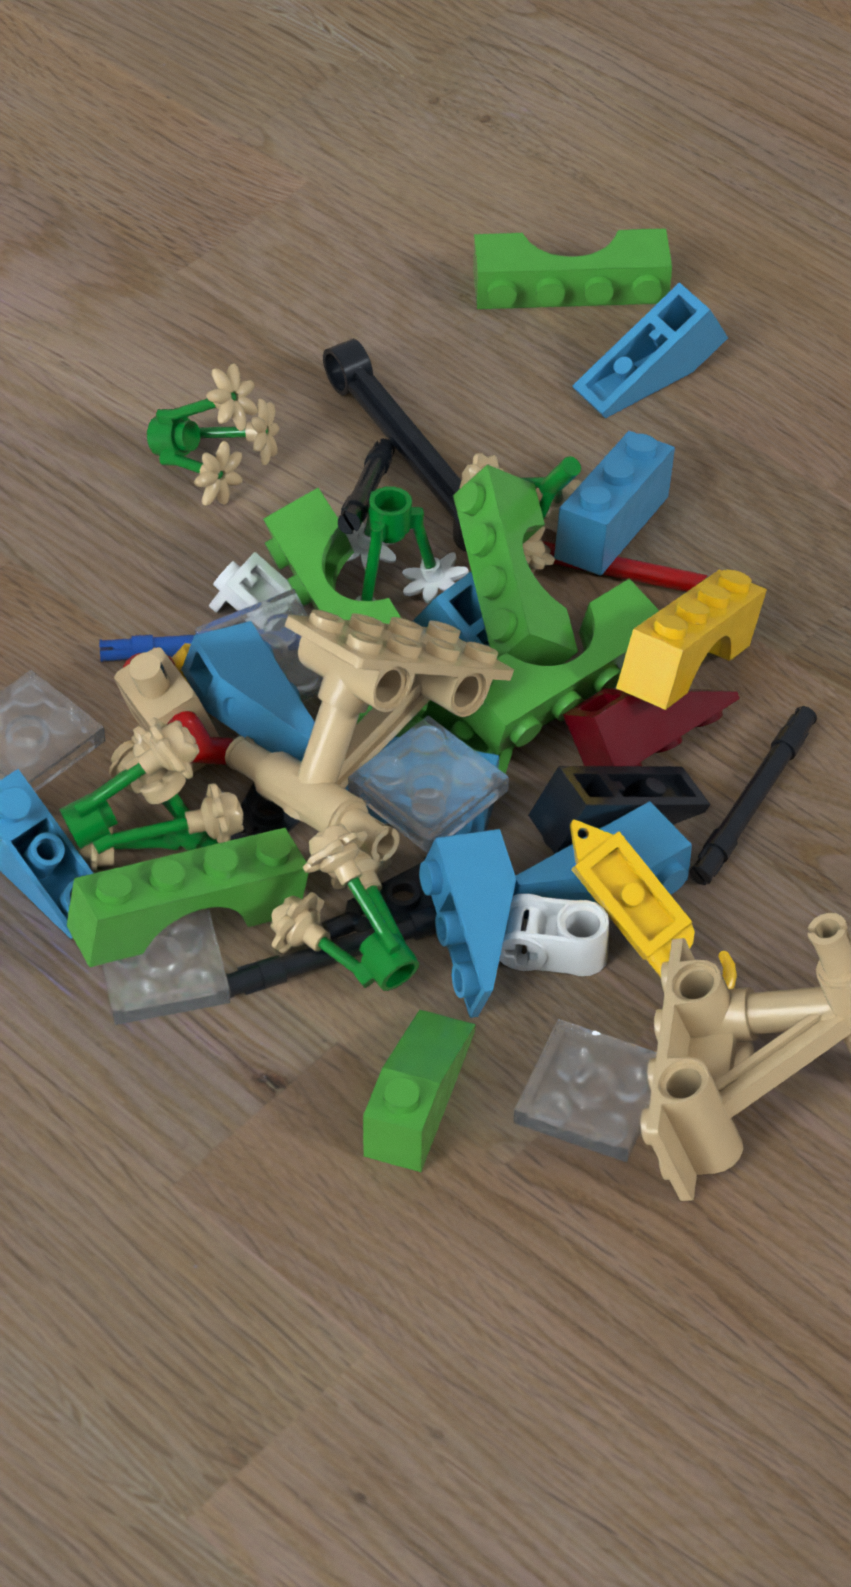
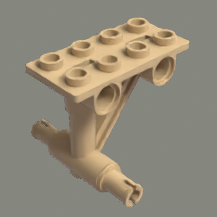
(362, 665)
(707, 1049)

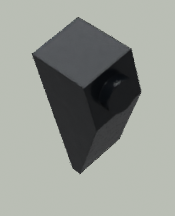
(609, 792)

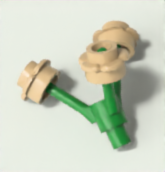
(156, 789)

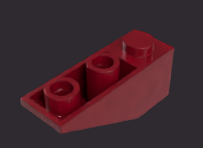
(625, 730)

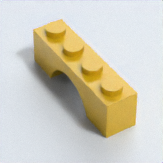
(672, 644)

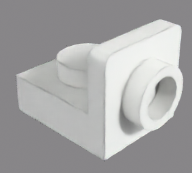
(248, 584)

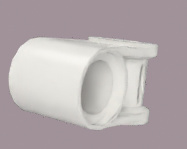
(558, 935)

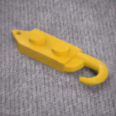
(634, 897)

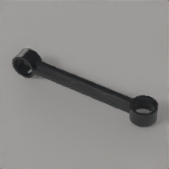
(352, 372)

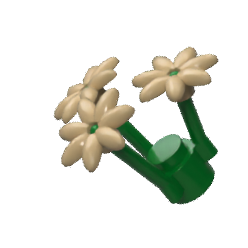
(175, 435)

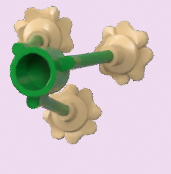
(162, 747)
(297, 920)

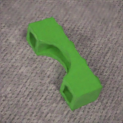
(520, 275)
(315, 550)
(518, 614)
(539, 694)
(126, 907)

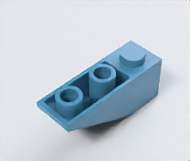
(247, 689)
(37, 851)
(472, 898)

